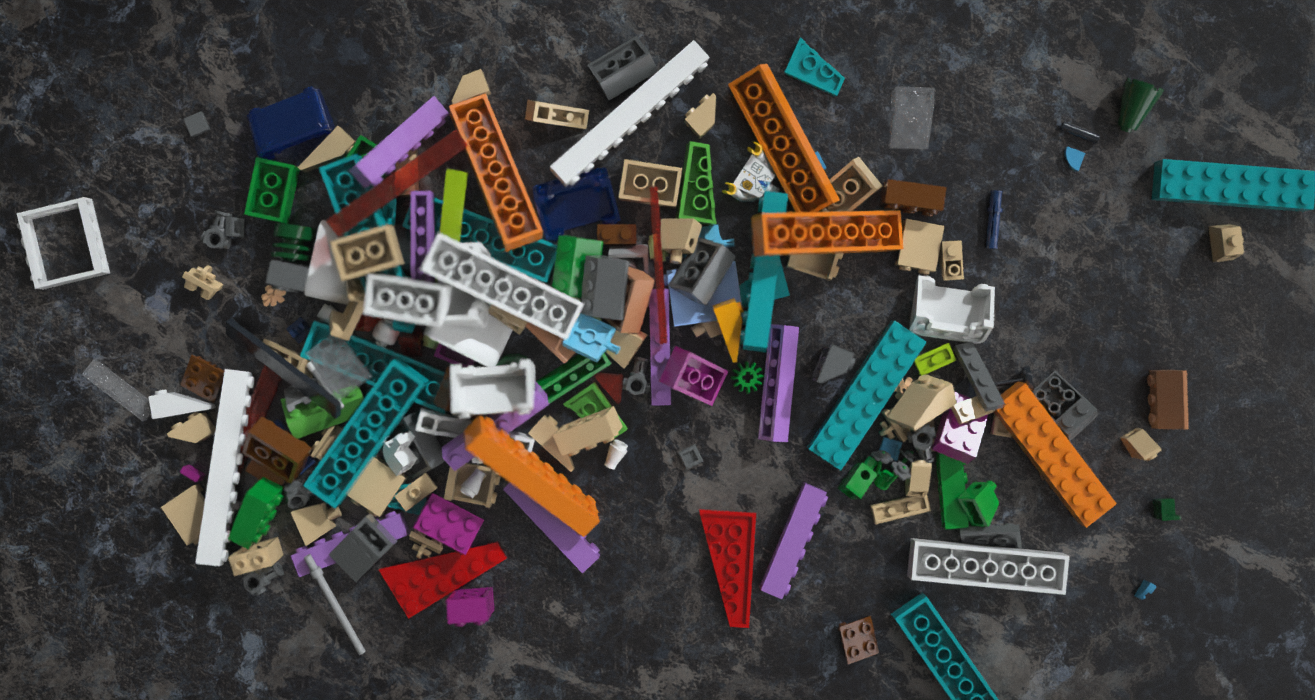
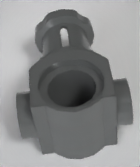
(217, 228)
(638, 376)
(923, 443)
(296, 495)
(263, 578)

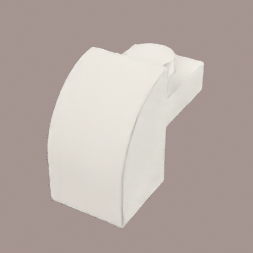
(398, 453)

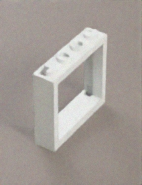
(92, 233)

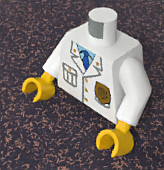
(753, 178)

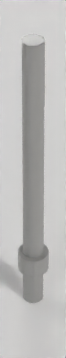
(316, 573)

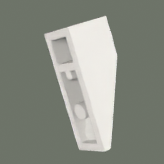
(171, 404)

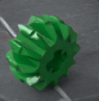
(742, 372)

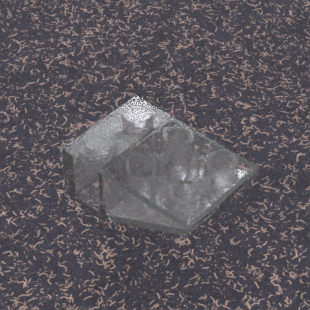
(911, 117)
(338, 366)

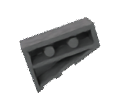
(287, 276)

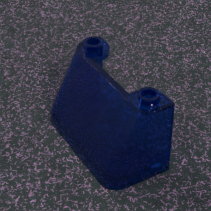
(289, 122)
(575, 205)

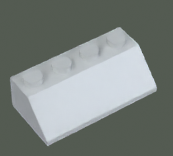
(407, 299)

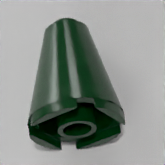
(1136, 103)

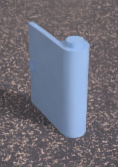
(690, 312)

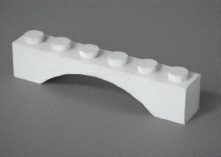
(452, 426)

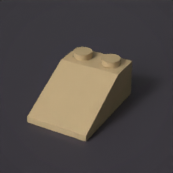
(853, 186)
(923, 402)

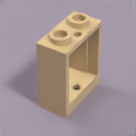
(254, 558)

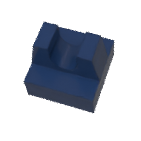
(299, 330)

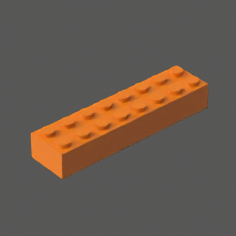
(783, 140)
(496, 172)
(826, 233)
(1053, 455)
(531, 475)

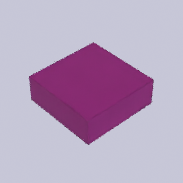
(192, 473)

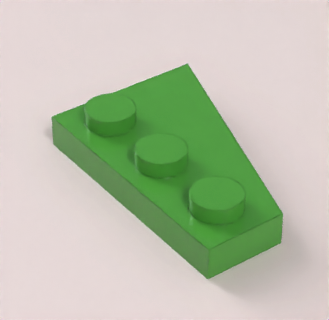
(589, 402)

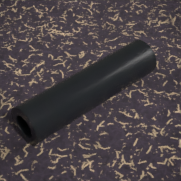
(1079, 132)

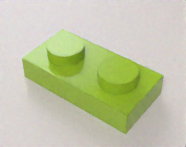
(934, 359)

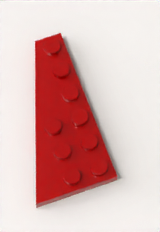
(732, 552)
(434, 577)

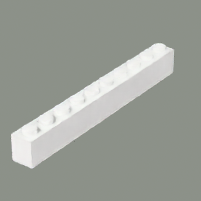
(629, 114)
(224, 467)

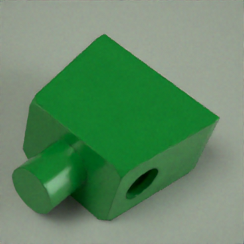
(853, 484)
(980, 503)

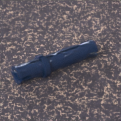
(994, 219)

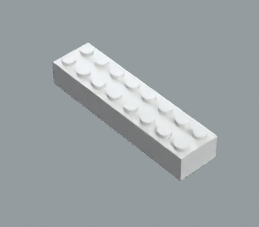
(501, 286)
(988, 566)

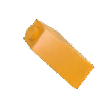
(730, 322)

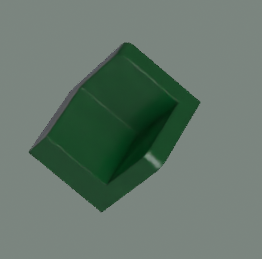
(1165, 509)

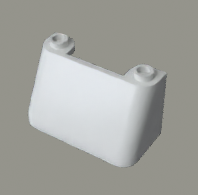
(323, 275)
(464, 307)
(952, 312)
(479, 344)
(492, 389)

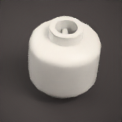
(384, 334)

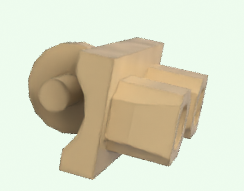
(203, 279)
(900, 431)
(419, 538)

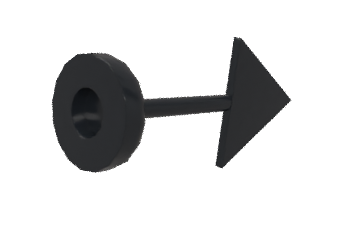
(966, 389)

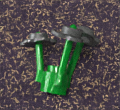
(901, 470)

